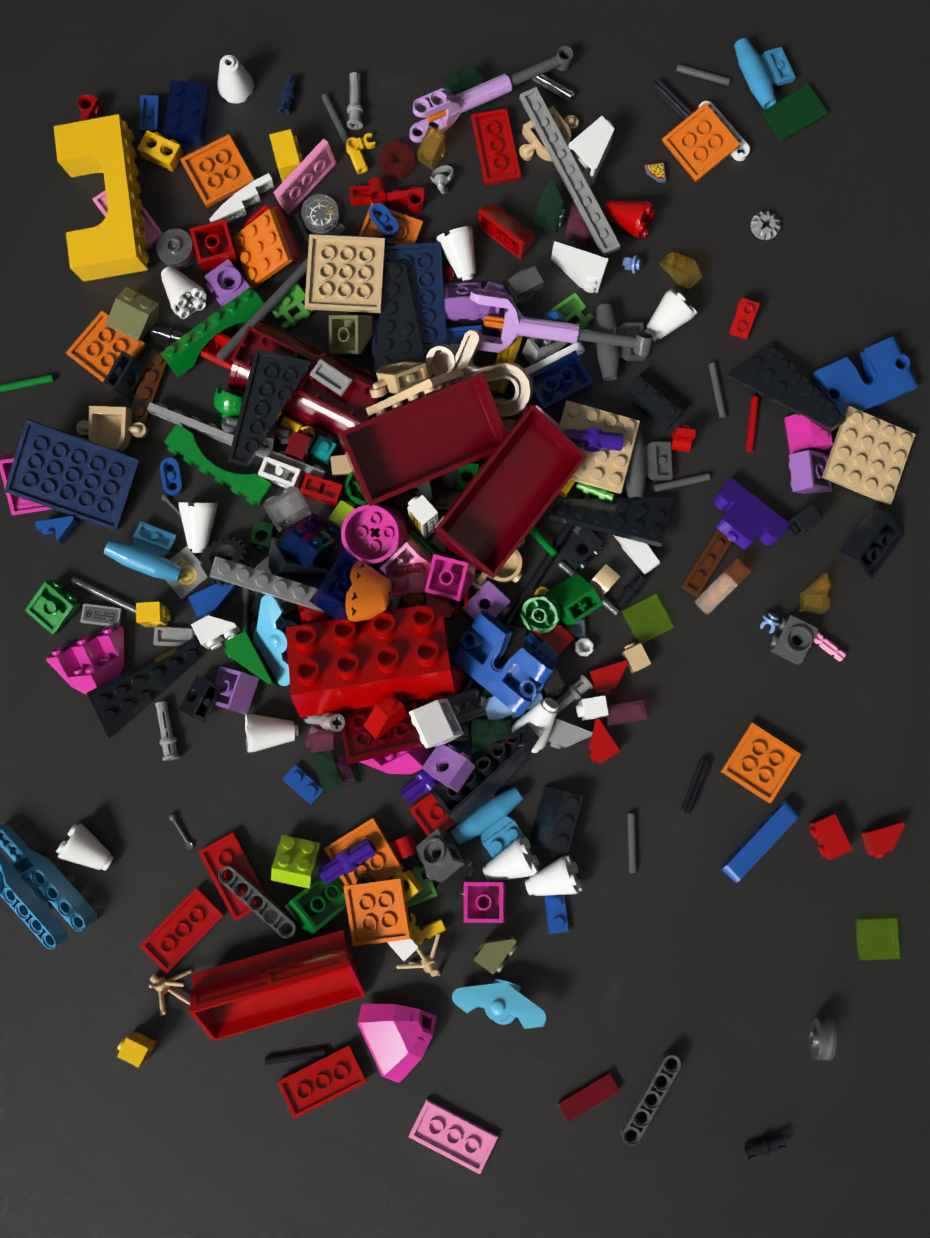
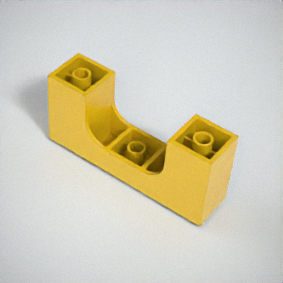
(119, 241)

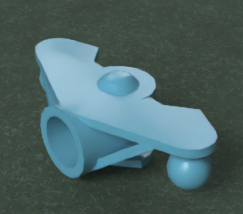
(271, 637)
(501, 1003)

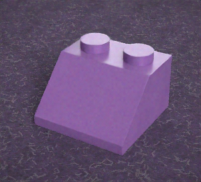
(458, 301)
(807, 472)
(236, 691)

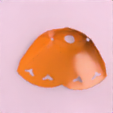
(372, 593)

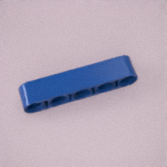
(760, 841)

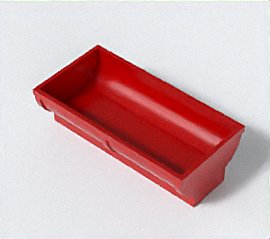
(275, 986)

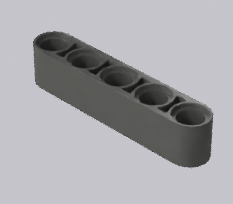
(268, 903)
(650, 1107)

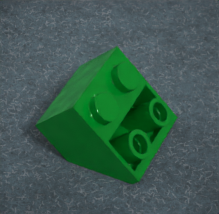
(575, 599)

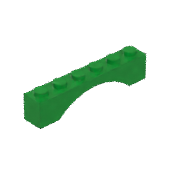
(184, 352)
(250, 485)

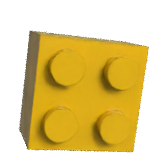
(286, 152)

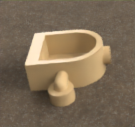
(535, 144)
(399, 377)
(111, 427)
(508, 572)

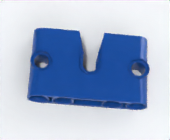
(880, 367)
(482, 663)

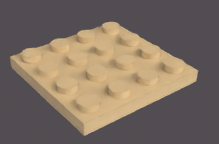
(345, 273)
(416, 392)
(868, 455)
(606, 467)

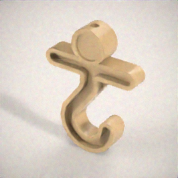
(446, 359)

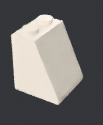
(592, 147)

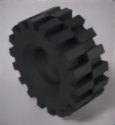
(226, 549)

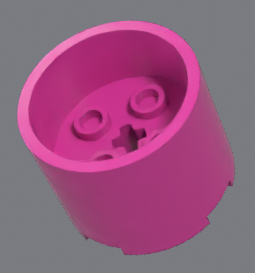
(359, 531)

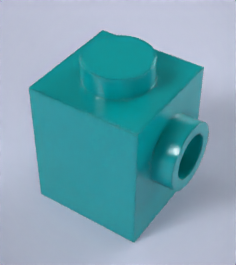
(324, 449)

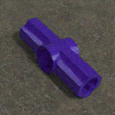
(595, 440)
(414, 789)
(347, 861)

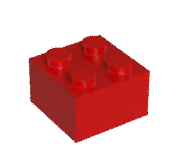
(213, 244)

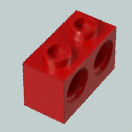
(322, 490)

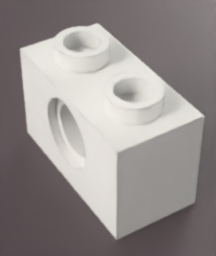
(280, 473)
(592, 708)

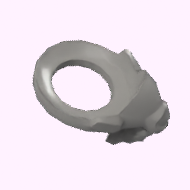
(440, 179)

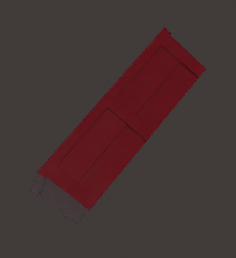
(423, 439)

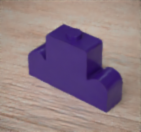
(747, 517)

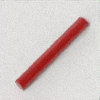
(752, 424)

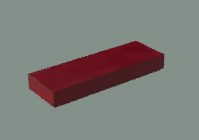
(588, 1096)

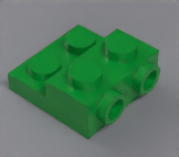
(52, 605)

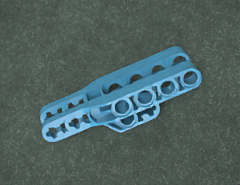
(28, 901)

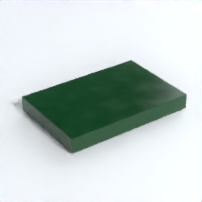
(795, 113)

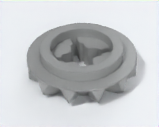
(766, 233)

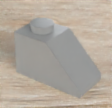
(539, 349)
(566, 734)

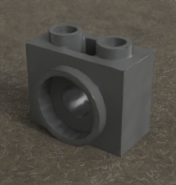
(525, 286)
(783, 645)
(439, 855)

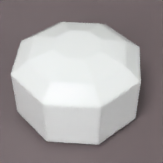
(584, 647)

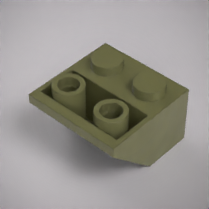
(493, 952)

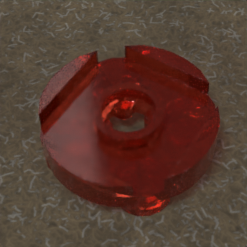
(393, 150)

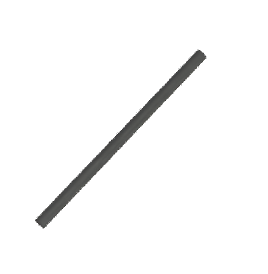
(271, 302)

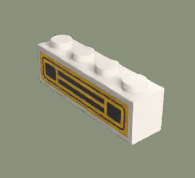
(422, 516)

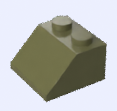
(133, 314)
(349, 333)

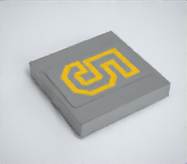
(191, 576)

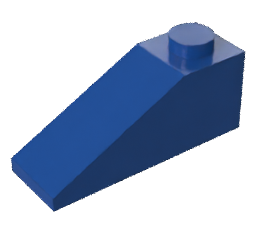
(211, 599)

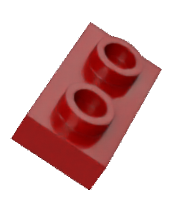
(93, 111)
(373, 193)
(405, 197)
(744, 318)
(682, 438)
(404, 847)

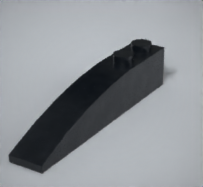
(490, 773)

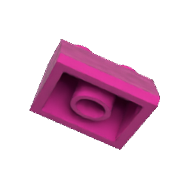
(805, 435)
(449, 577)
(484, 902)

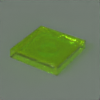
(647, 619)
(877, 939)

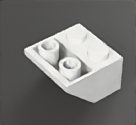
(213, 631)
(436, 723)

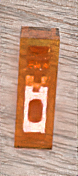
(722, 586)

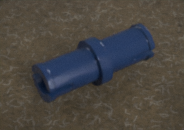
(287, 95)

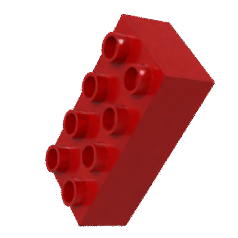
(362, 662)

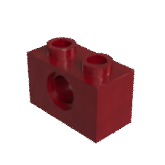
(300, 444)

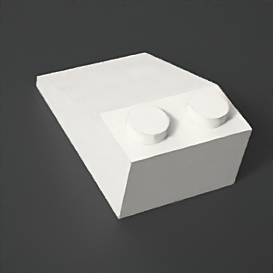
(581, 266)

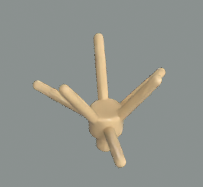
(427, 963)
(163, 986)

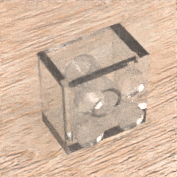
(287, 508)

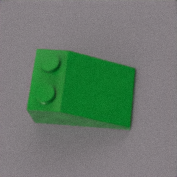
(242, 650)
(318, 904)

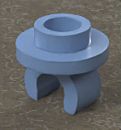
(632, 264)
(771, 619)

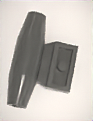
(610, 355)
(647, 461)

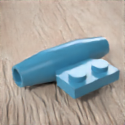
(763, 71)
(147, 552)
(492, 823)

